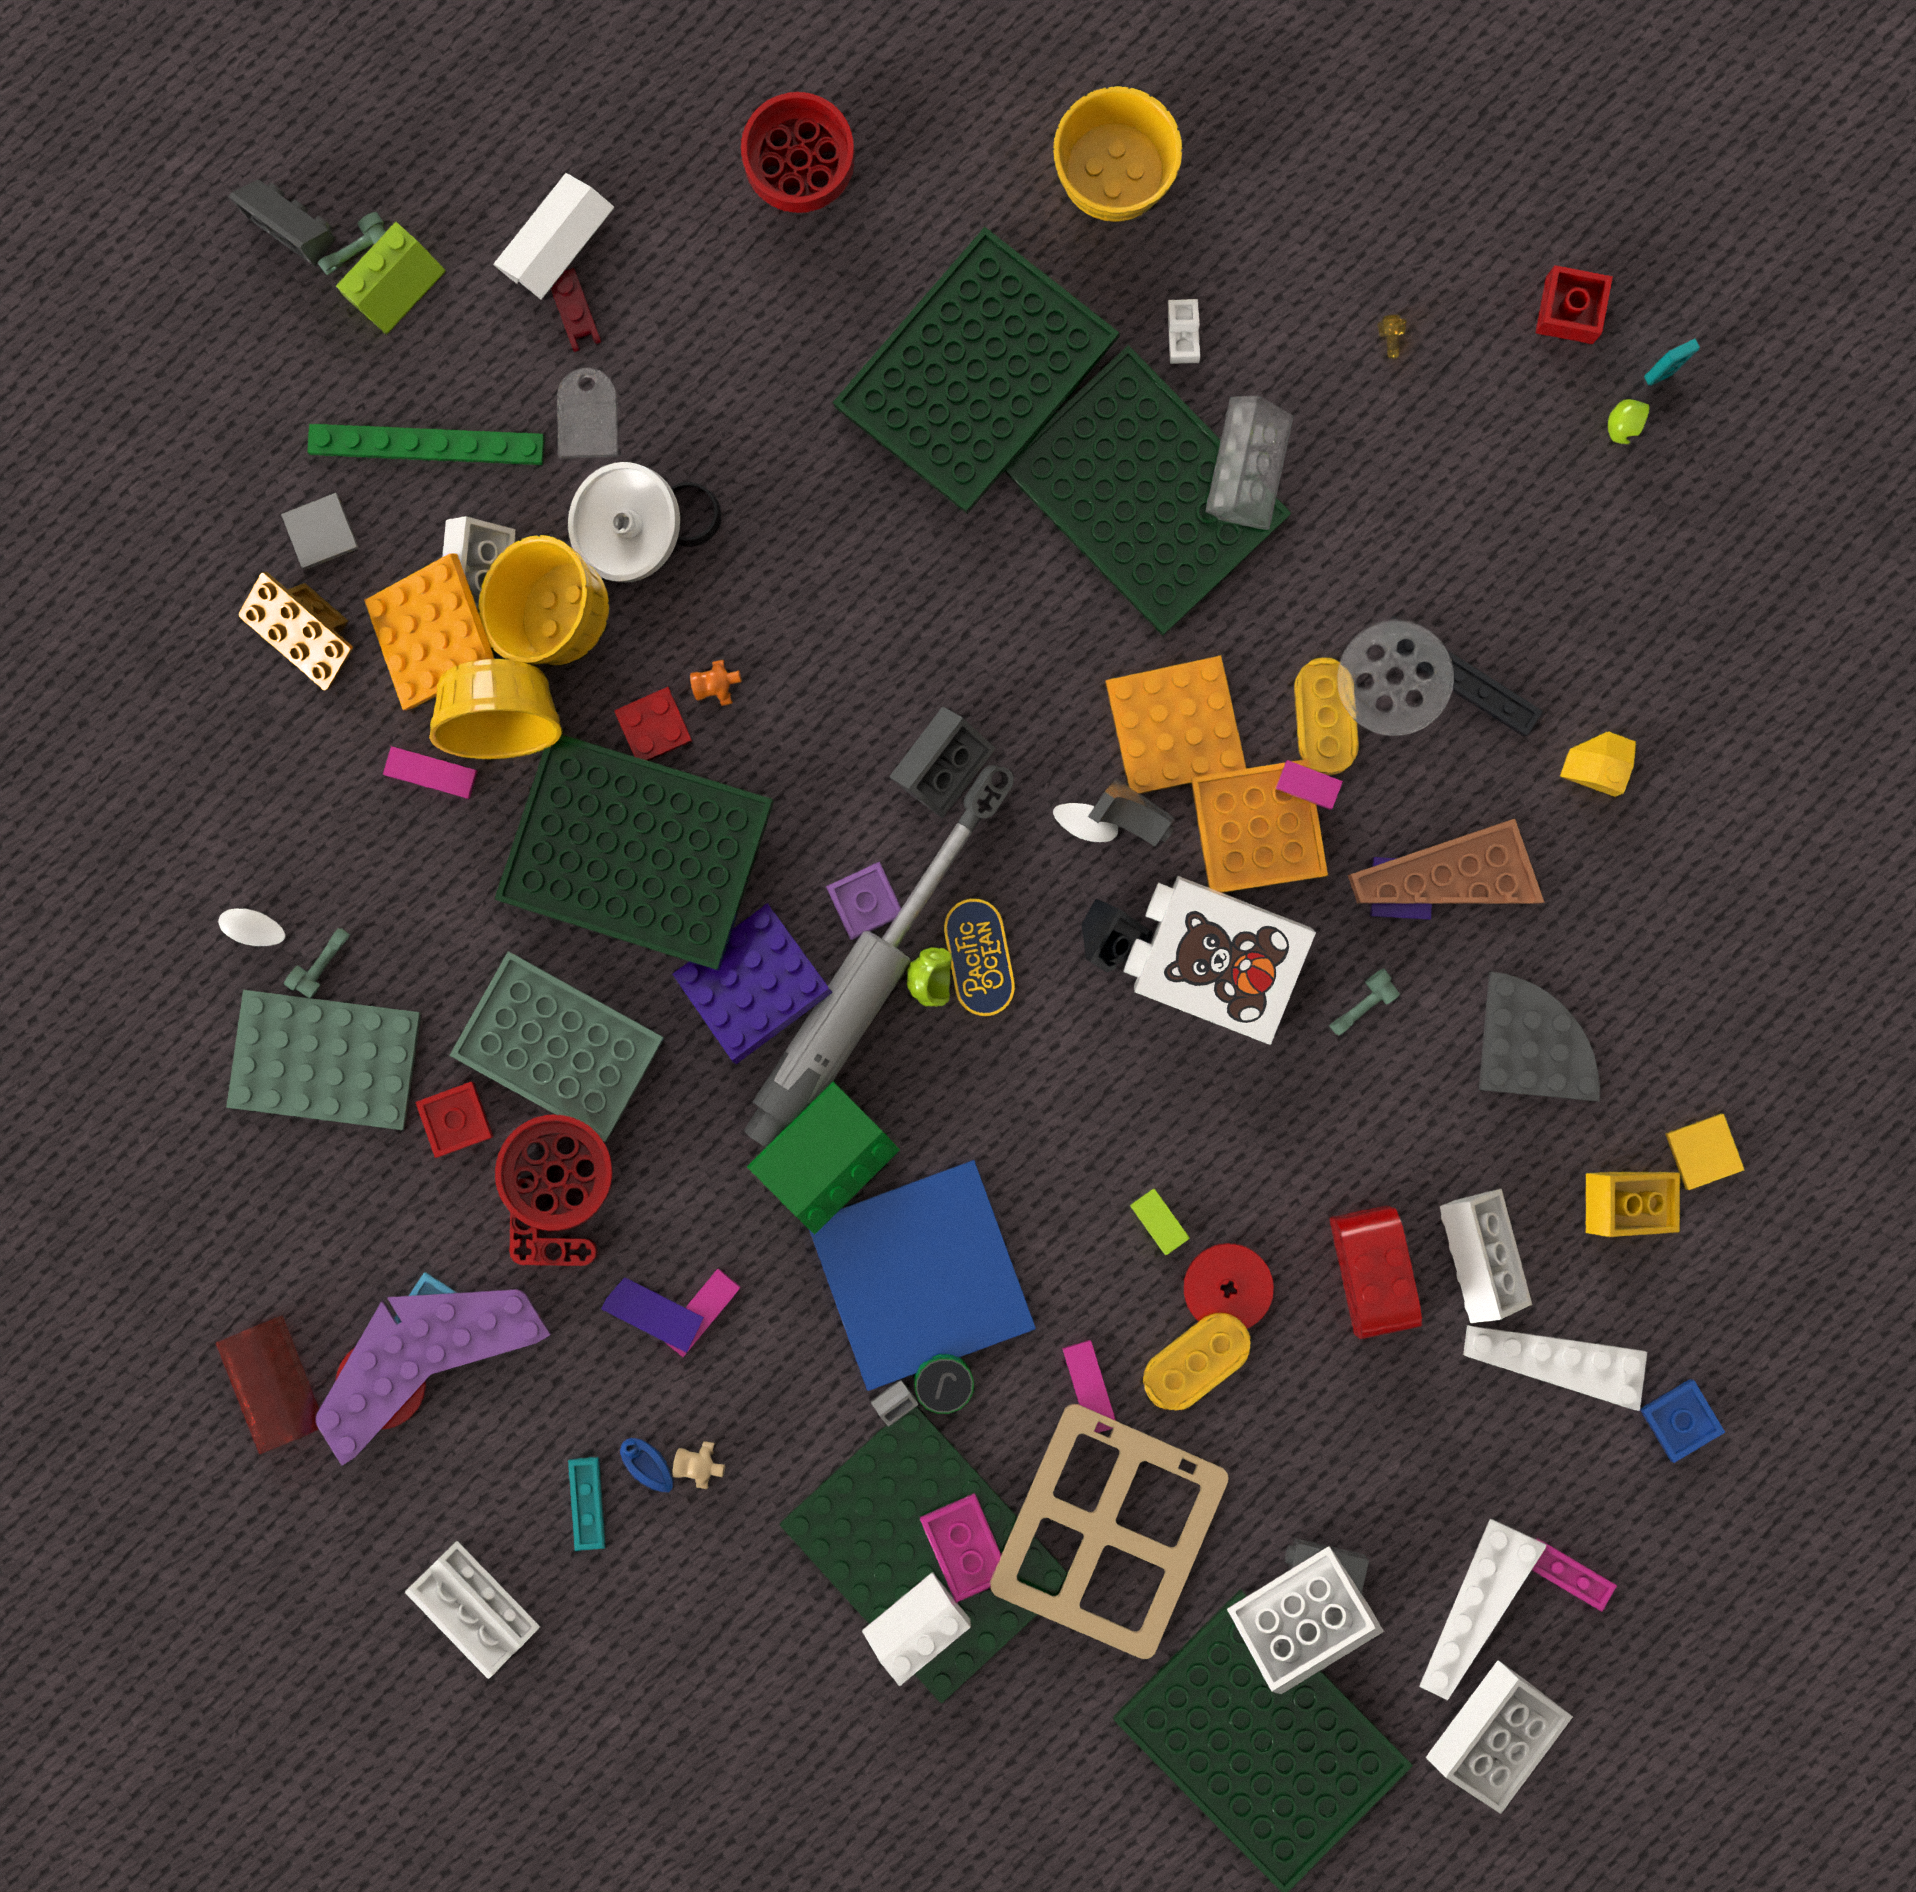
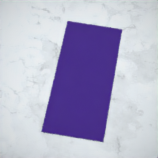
(653, 1314)

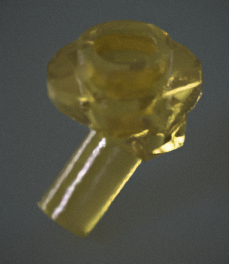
(1392, 327)

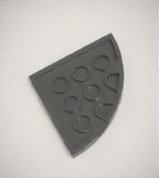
(1534, 1044)

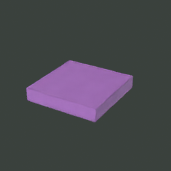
(864, 900)

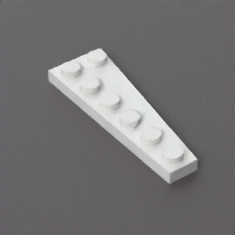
(1584, 1367)
(1489, 1586)

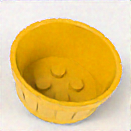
(1117, 153)
(542, 603)
(494, 710)

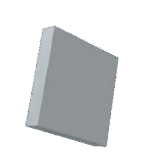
(320, 531)

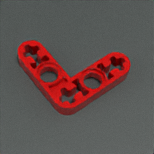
(538, 1244)

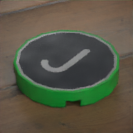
(943, 1384)

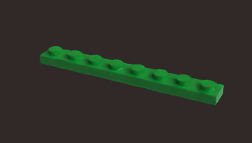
(426, 444)

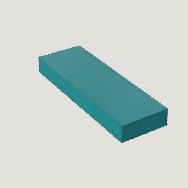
(1671, 362)
(586, 1503)

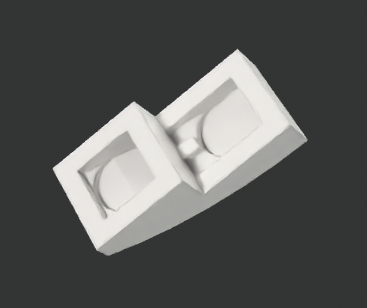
(1183, 331)

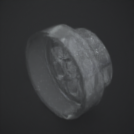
(1401, 717)

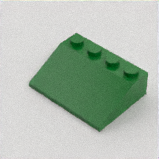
(823, 1158)

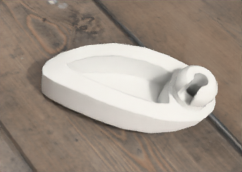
(1076, 821)
(251, 927)

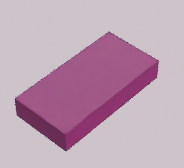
(1309, 785)

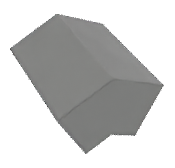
(894, 1402)

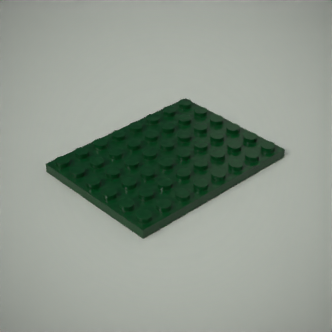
(976, 369)
(1130, 487)
(635, 850)
(873, 1548)
(1263, 1765)

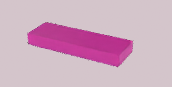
(430, 772)
(710, 1302)
(1088, 1380)
(1574, 1577)

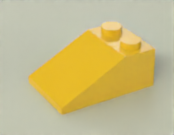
(1632, 1203)

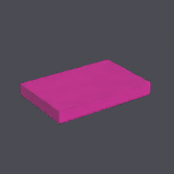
(963, 1546)

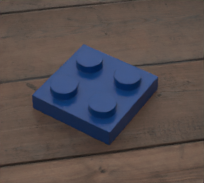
(1682, 1420)

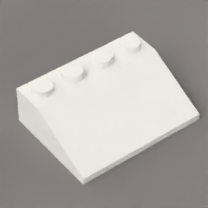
(1304, 1621)
(1498, 1737)

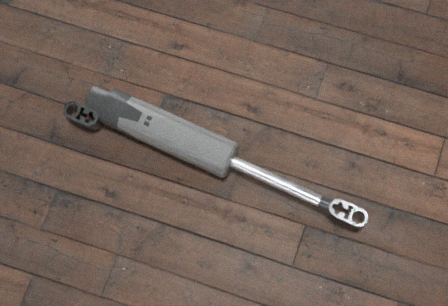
(860, 986)

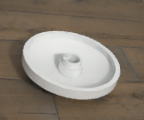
(624, 521)

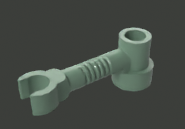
(373, 230)
(305, 981)
(1381, 990)

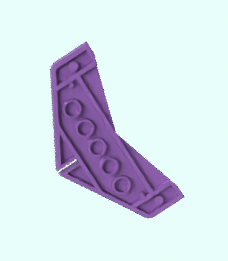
(398, 1358)

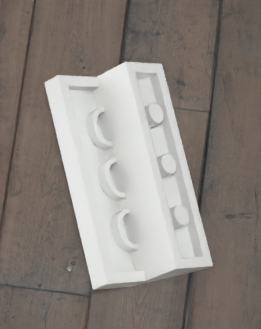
(554, 235)
(472, 1609)

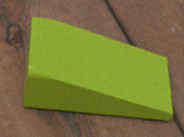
(1159, 1221)

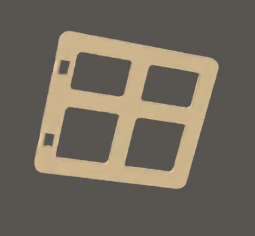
(1101, 1529)

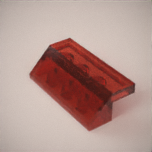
(270, 1384)

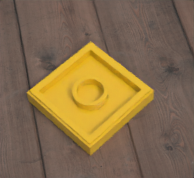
(1704, 1151)

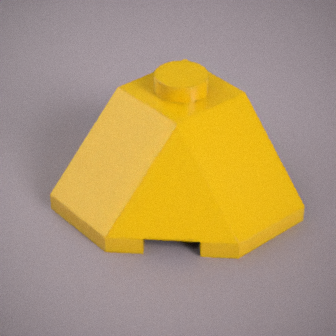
(1601, 763)

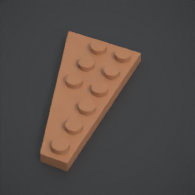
(1471, 869)

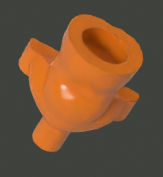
(714, 682)

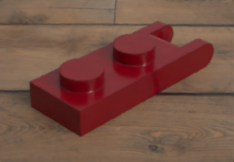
(574, 308)

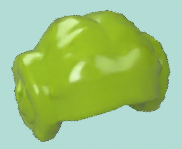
(930, 977)

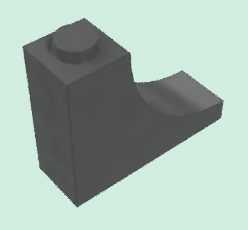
(1133, 812)
(1354, 1563)

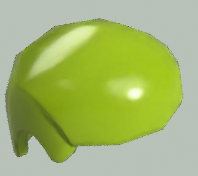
(1627, 420)

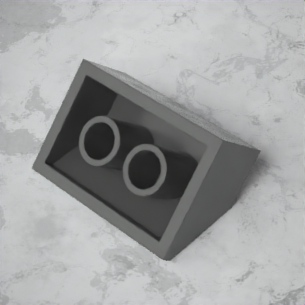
(284, 220)
(942, 762)

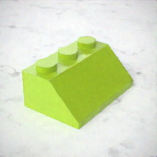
(390, 278)

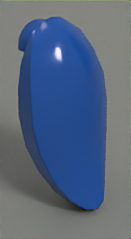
(646, 1464)

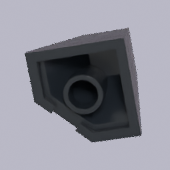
(1110, 935)

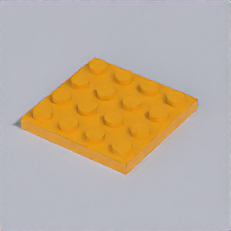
(427, 628)
(1175, 724)
(1254, 831)

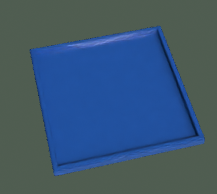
(921, 1275)

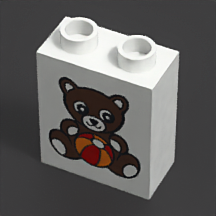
(1219, 958)

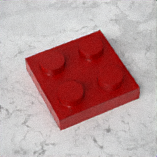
(653, 725)
(454, 1119)

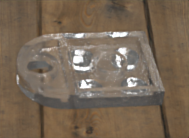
(587, 417)

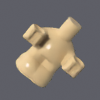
(697, 1465)

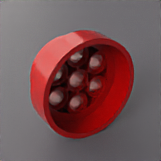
(787, 118)
(514, 1161)

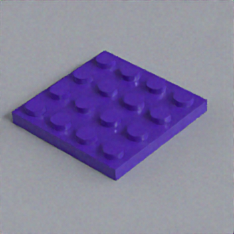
(759, 986)

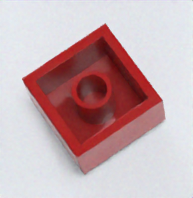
(1574, 304)

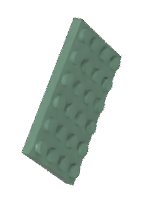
(556, 1045)
(323, 1060)

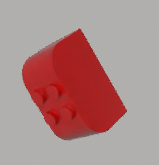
(1376, 1271)

